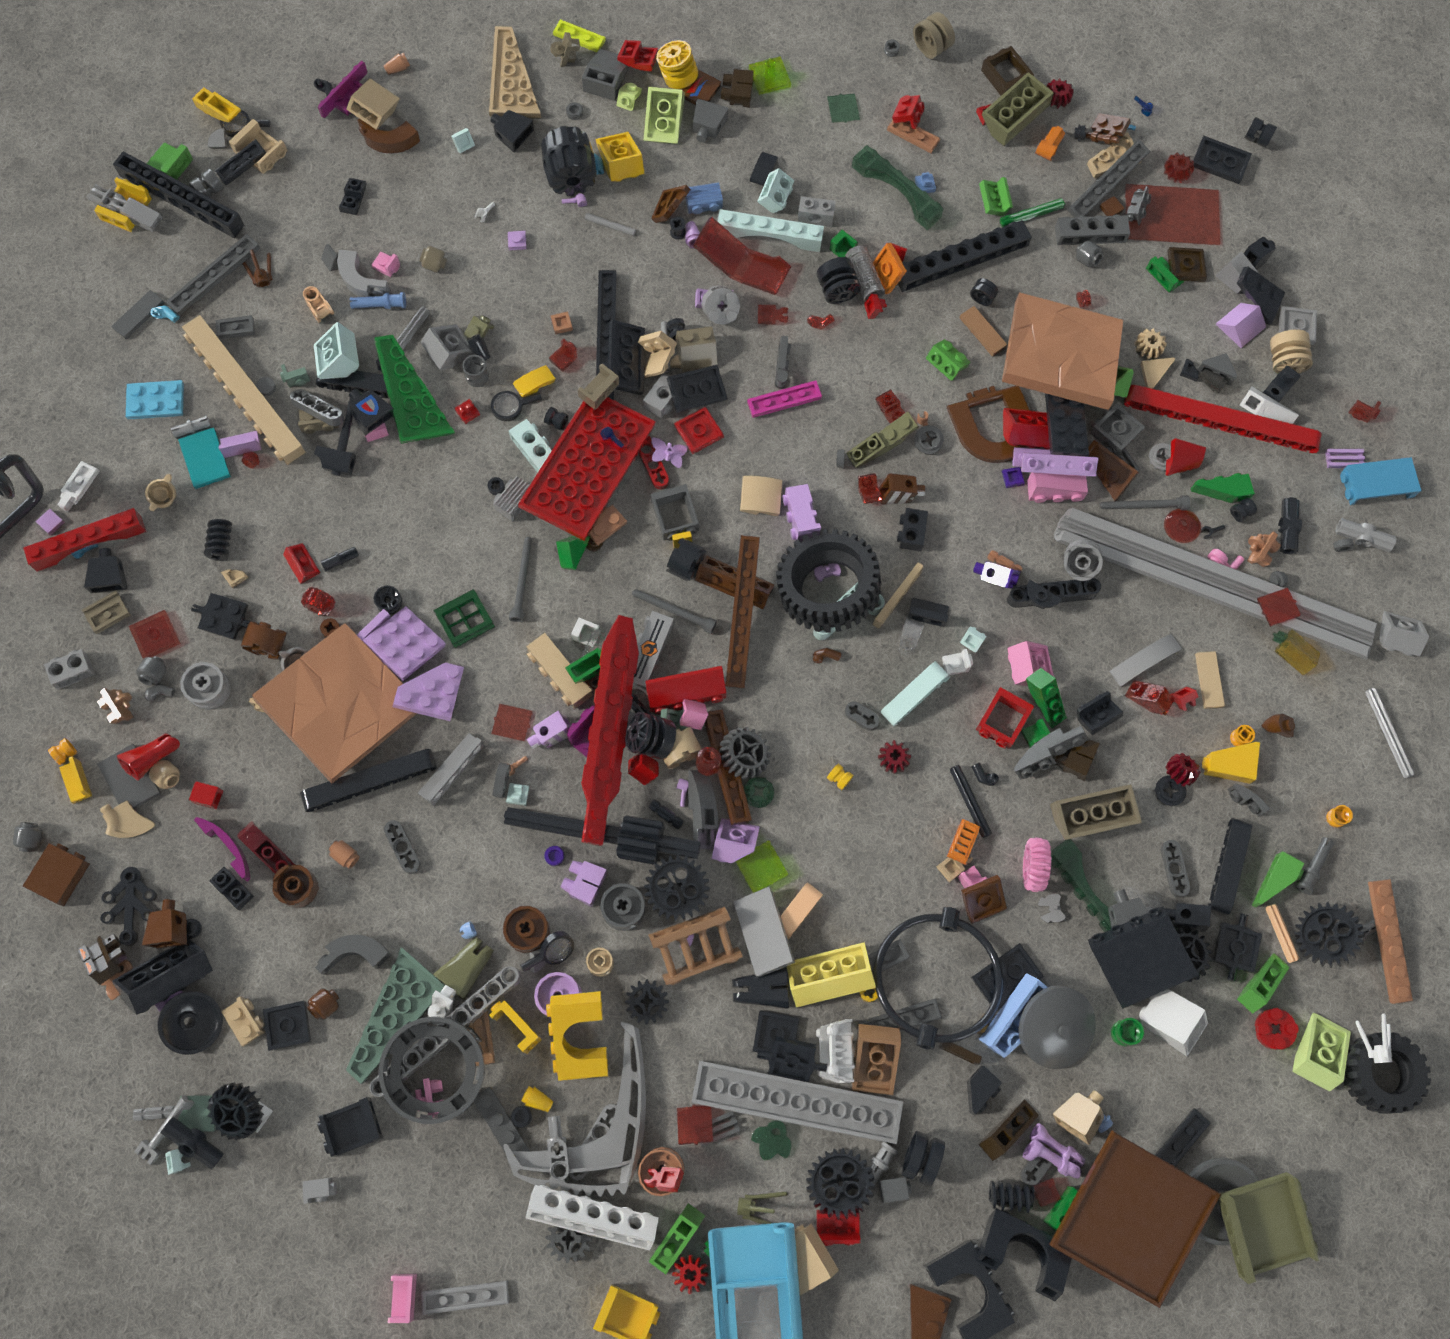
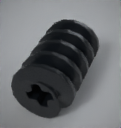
(217, 539)
(1006, 1195)

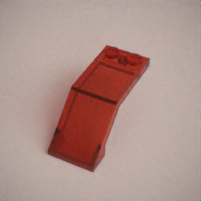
(739, 261)

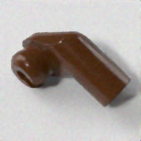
(824, 653)

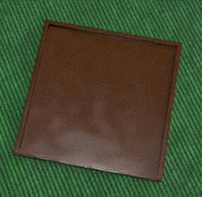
(1135, 1219)

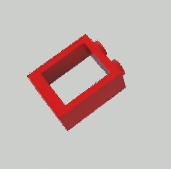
(1013, 702)

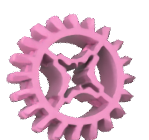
(1036, 864)

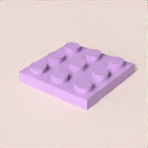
(404, 643)

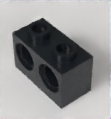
(915, 530)

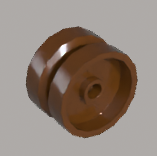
(517, 921)

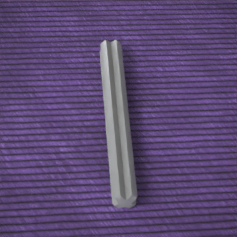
(1390, 732)

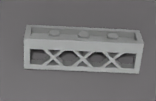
(451, 769)

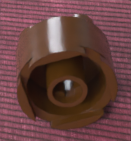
(263, 640)
(284, 889)

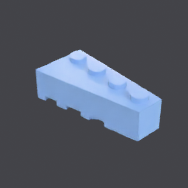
(1003, 1031)

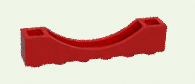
(54, 549)

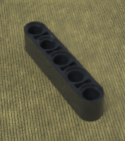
(358, 380)
(1060, 588)
(1231, 865)

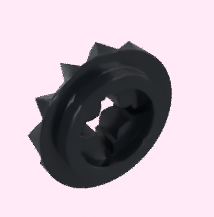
(1176, 798)

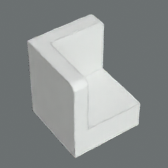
(583, 631)

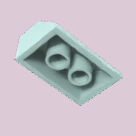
(336, 353)

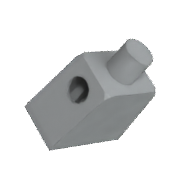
(1230, 273)

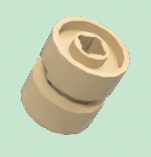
(600, 962)

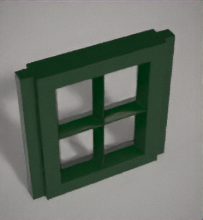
(456, 604)

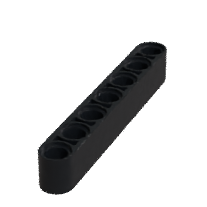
(368, 779)

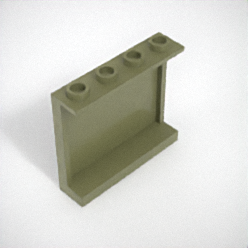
(1267, 1225)

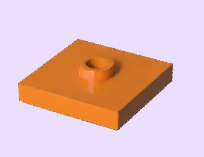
(889, 267)

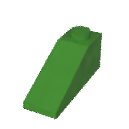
(1281, 874)
(1263, 984)
(677, 1238)

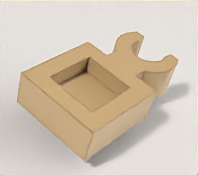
(951, 868)

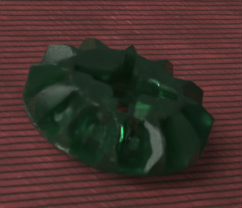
(758, 801)

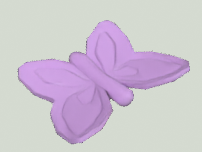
(668, 452)

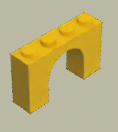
(572, 1061)

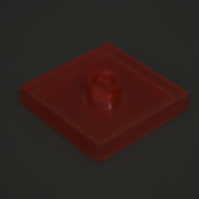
(154, 634)

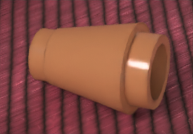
(396, 64)

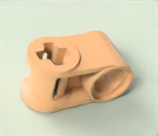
(319, 306)

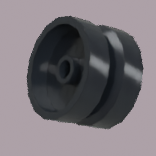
(924, 1158)

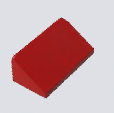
(301, 562)

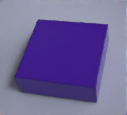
(1013, 477)

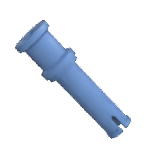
(387, 301)

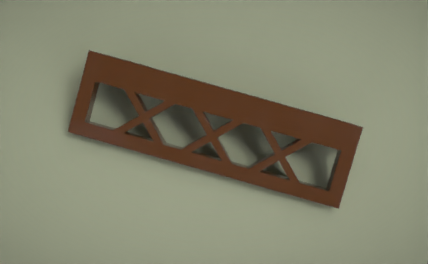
(719, 579)

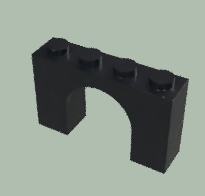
(1005, 1229)
(994, 1314)

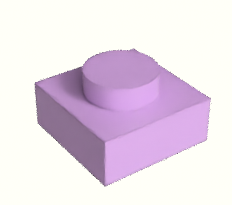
(517, 240)

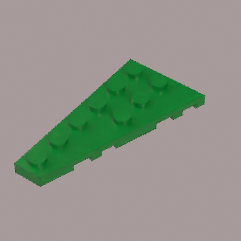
(414, 406)

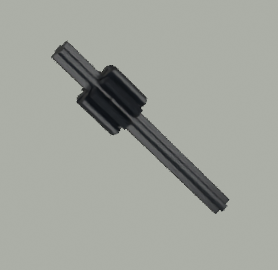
(636, 837)

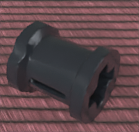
(676, 228)

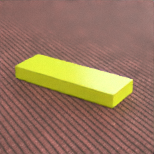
(586, 38)

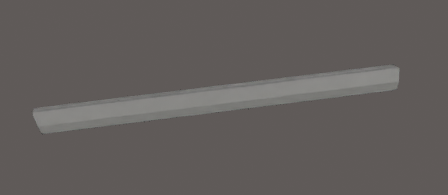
(1215, 581)

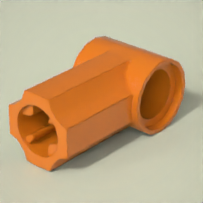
(1049, 145)

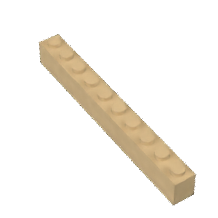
(243, 390)

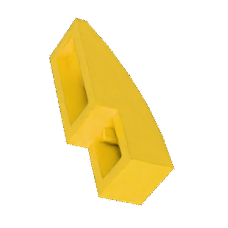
(215, 105)

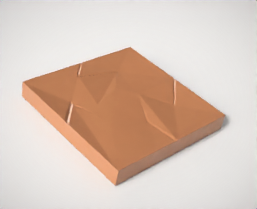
(1063, 351)
(335, 702)

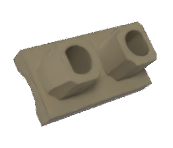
(566, 49)

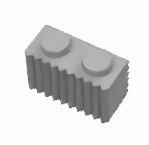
(508, 501)

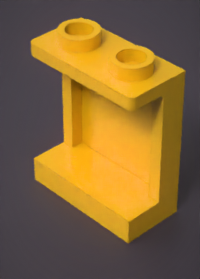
(127, 190)
(531, 1039)
(626, 1315)

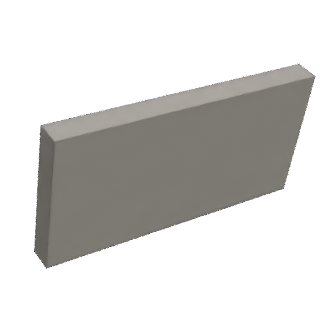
(764, 932)

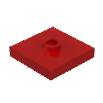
(699, 430)

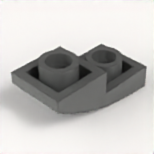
(1242, 794)

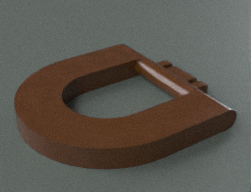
(966, 428)

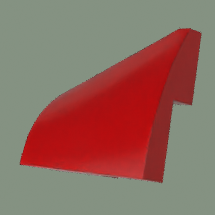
(1184, 457)

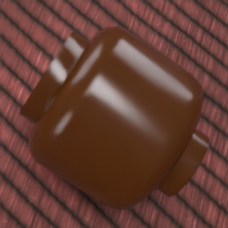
(323, 1004)

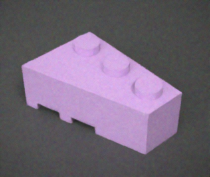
(800, 512)

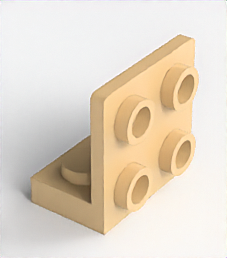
(661, 351)

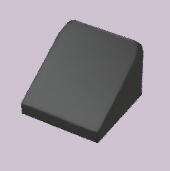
(329, 258)

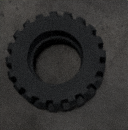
(1412, 1075)

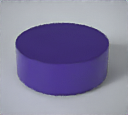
(554, 856)

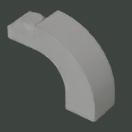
(348, 266)

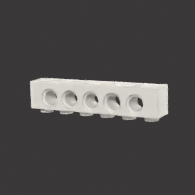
(581, 1221)

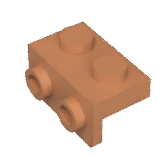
(607, 524)

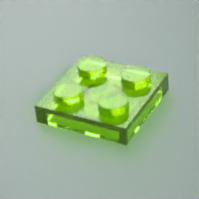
(762, 867)

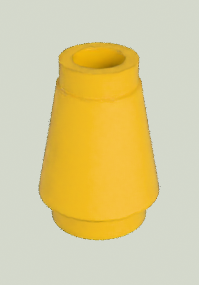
(536, 1099)

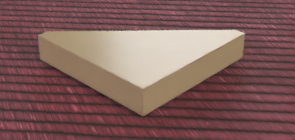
(1154, 370)

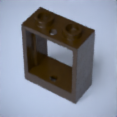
(993, 75)

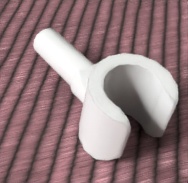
(482, 212)

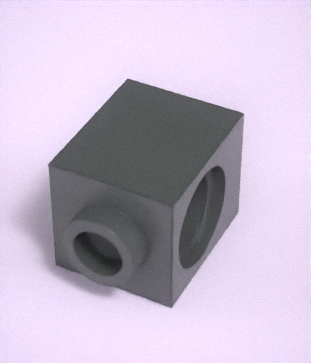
(894, 1189)

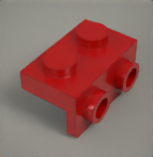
(909, 109)
(838, 1231)

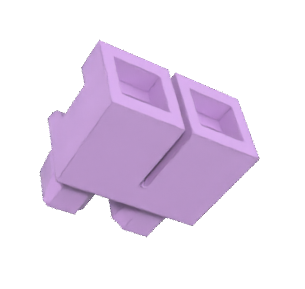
(581, 890)

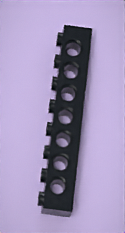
(179, 194)
(1019, 239)

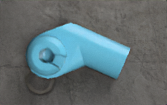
(164, 312)

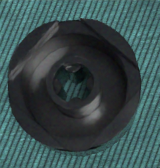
(685, 560)

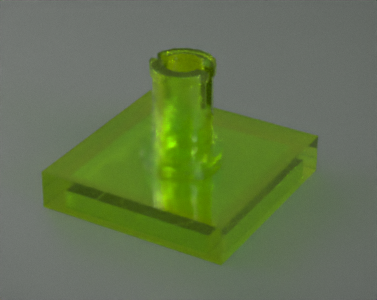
(770, 75)

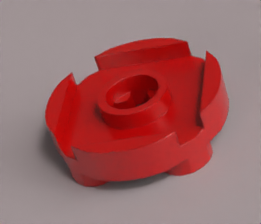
(1287, 1027)

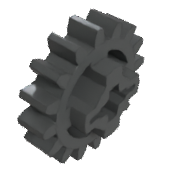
(558, 1237)

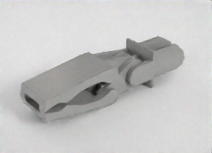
(136, 211)

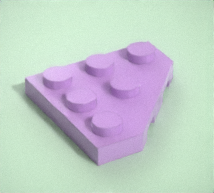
(431, 692)

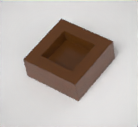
(1111, 207)

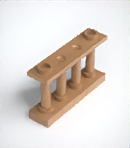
(681, 932)

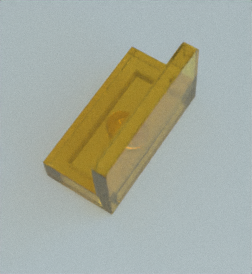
(1298, 653)

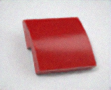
(636, 56)

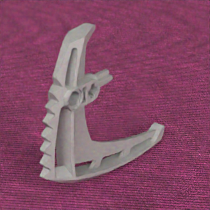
(599, 1154)

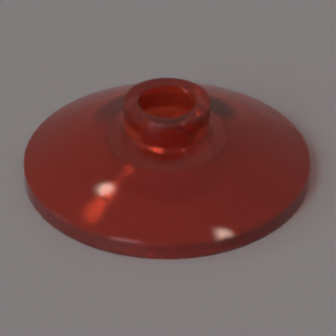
(1179, 532)

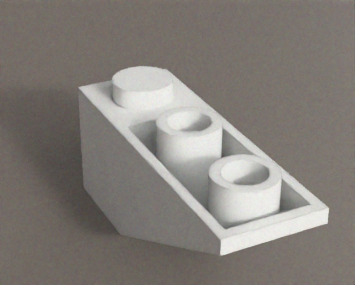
(1264, 406)

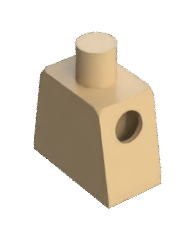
(1081, 1116)

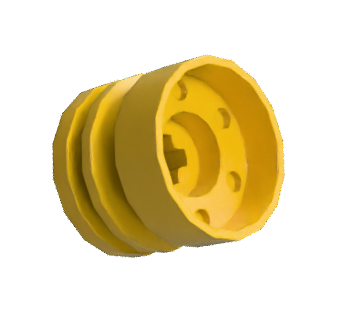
(677, 64)

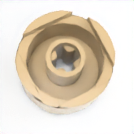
(684, 748)

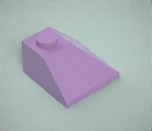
(734, 841)

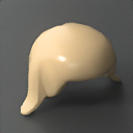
(159, 491)

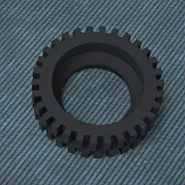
(829, 550)

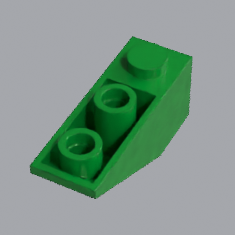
(1227, 489)
(1047, 696)

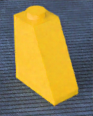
(1233, 763)

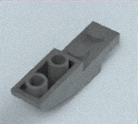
(1041, 754)
(704, 807)

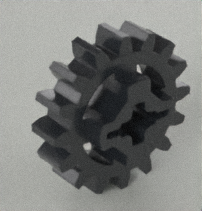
(637, 1002)

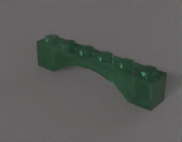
(872, 165)
(1069, 862)

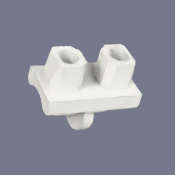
(442, 1002)

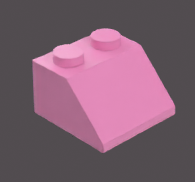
(1027, 659)

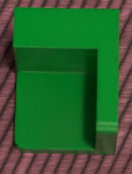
(842, 244)
(1035, 732)

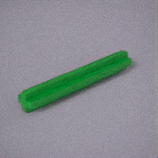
(1033, 212)

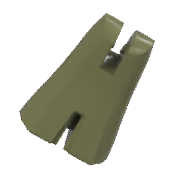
(464, 967)

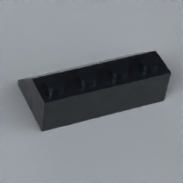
(162, 976)

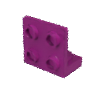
(579, 731)

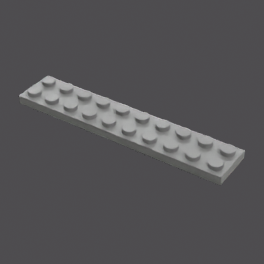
(797, 1102)

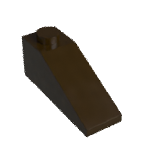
(1008, 1130)

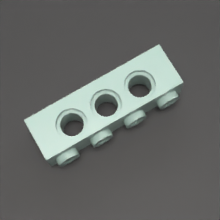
(521, 434)

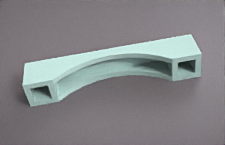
(799, 234)

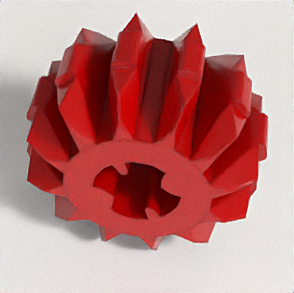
(687, 1281)

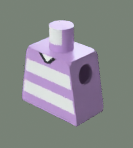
(555, 726)

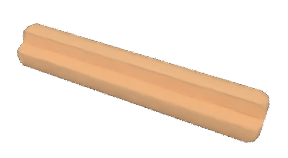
(1282, 933)

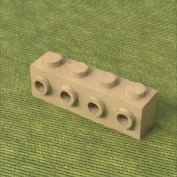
(553, 665)

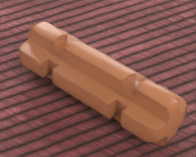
(1001, 560)

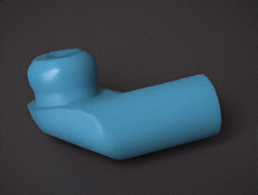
(599, 164)

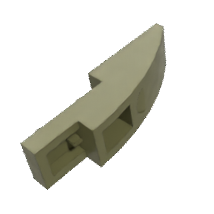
(884, 441)

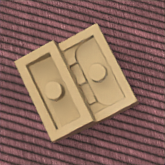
(761, 495)

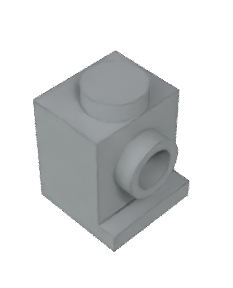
(318, 1189)

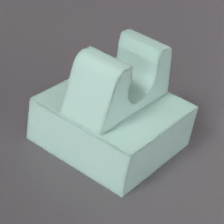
(463, 140)
(973, 639)
(517, 794)
(174, 1162)

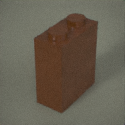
(56, 874)

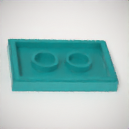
(204, 458)

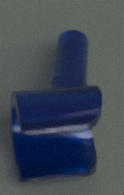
(1147, 108)
(607, 433)

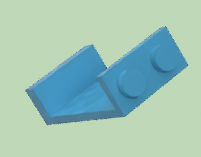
(1380, 479)

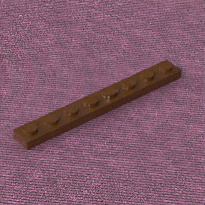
(742, 612)

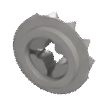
(1156, 452)

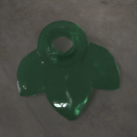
(770, 1143)

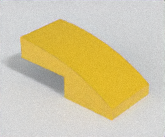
(532, 381)

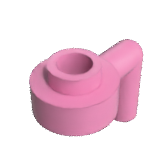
(1220, 557)

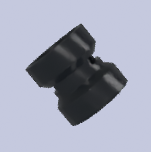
(675, 325)
(556, 418)
(1245, 508)

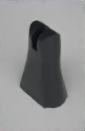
(765, 990)

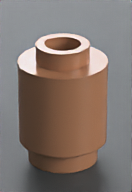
(343, 854)

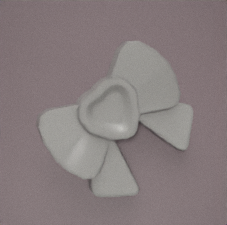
(1055, 914)

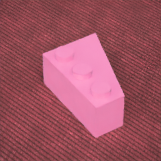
(1056, 487)

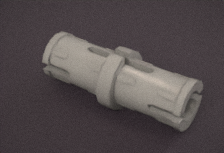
(191, 427)

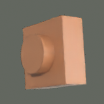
(561, 322)

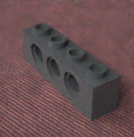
(1105, 230)

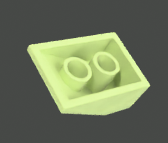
(663, 115)
(1322, 1053)

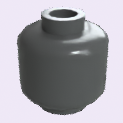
(1089, 254)
(151, 670)
(27, 836)

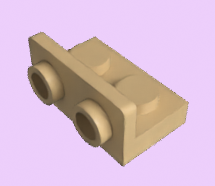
(243, 1021)

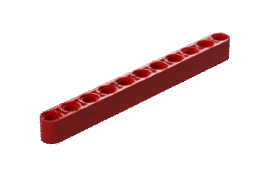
(1224, 418)

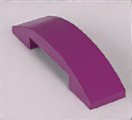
(240, 863)

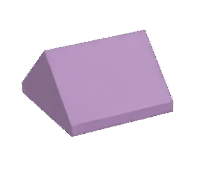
(1242, 323)

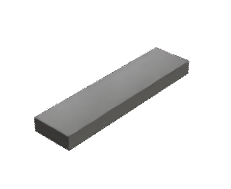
(465, 1297)

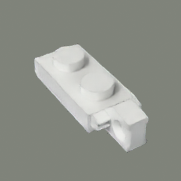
(77, 485)

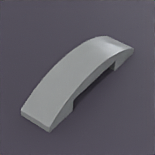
(1145, 659)

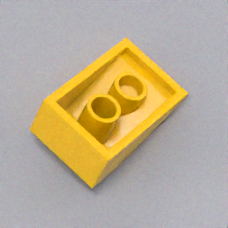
(620, 156)

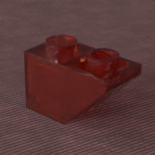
(1150, 696)

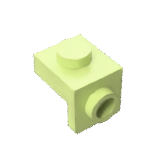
(627, 95)

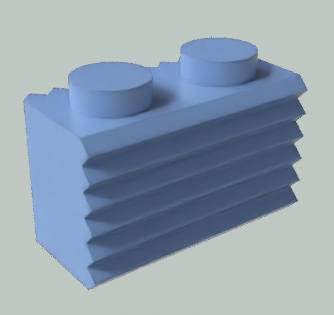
(704, 198)

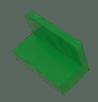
(1160, 271)

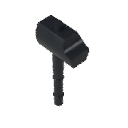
(339, 460)

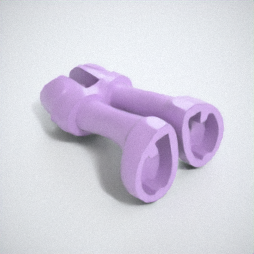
(1067, 1163)

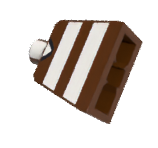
(900, 489)

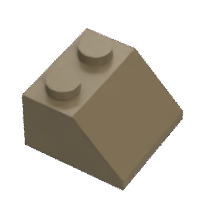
(696, 348)

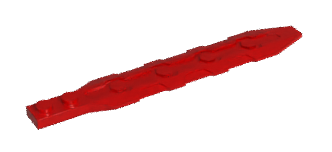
(608, 730)

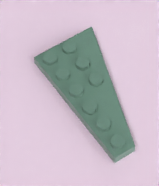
(402, 1000)

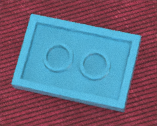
(154, 399)

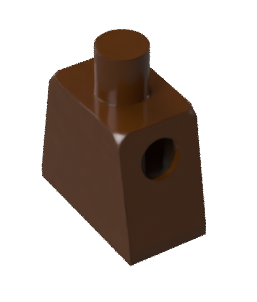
(166, 927)

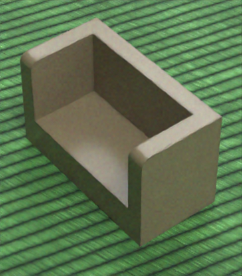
(599, 387)

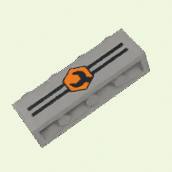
(650, 647)

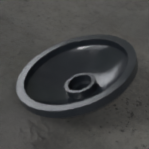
(191, 1037)

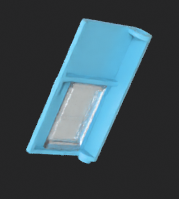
(759, 1279)

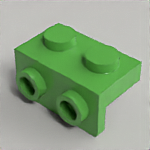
(996, 196)
(947, 359)

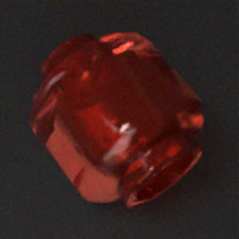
(708, 761)

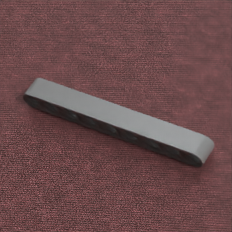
(472, 1014)

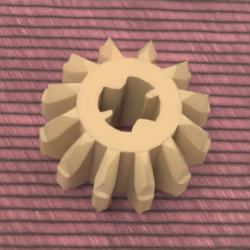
(1150, 344)

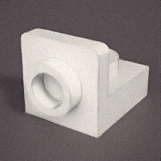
(957, 662)

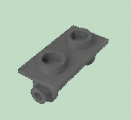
(1140, 199)

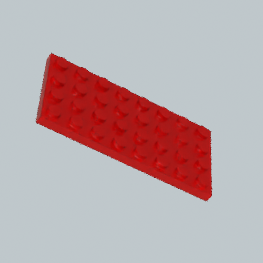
(585, 467)

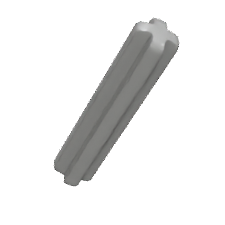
(412, 327)

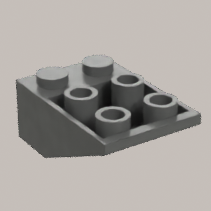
(604, 75)

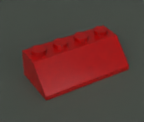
(1025, 428)
(695, 685)

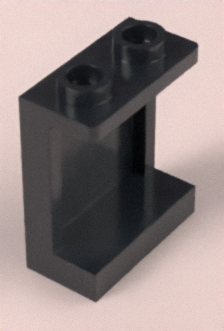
(349, 1127)

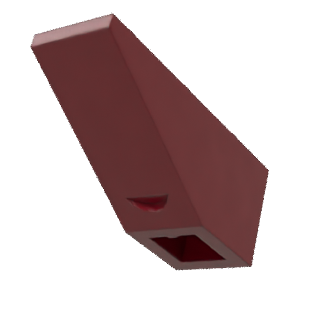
(264, 847)

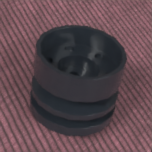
(838, 280)
(650, 735)

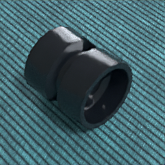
(1267, 132)

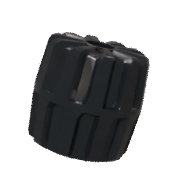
(568, 160)

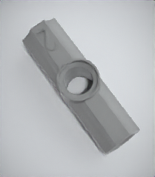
(1365, 534)

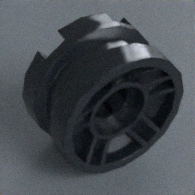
(984, 292)
(393, 594)

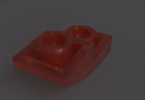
(890, 406)

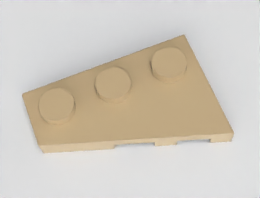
(1106, 158)

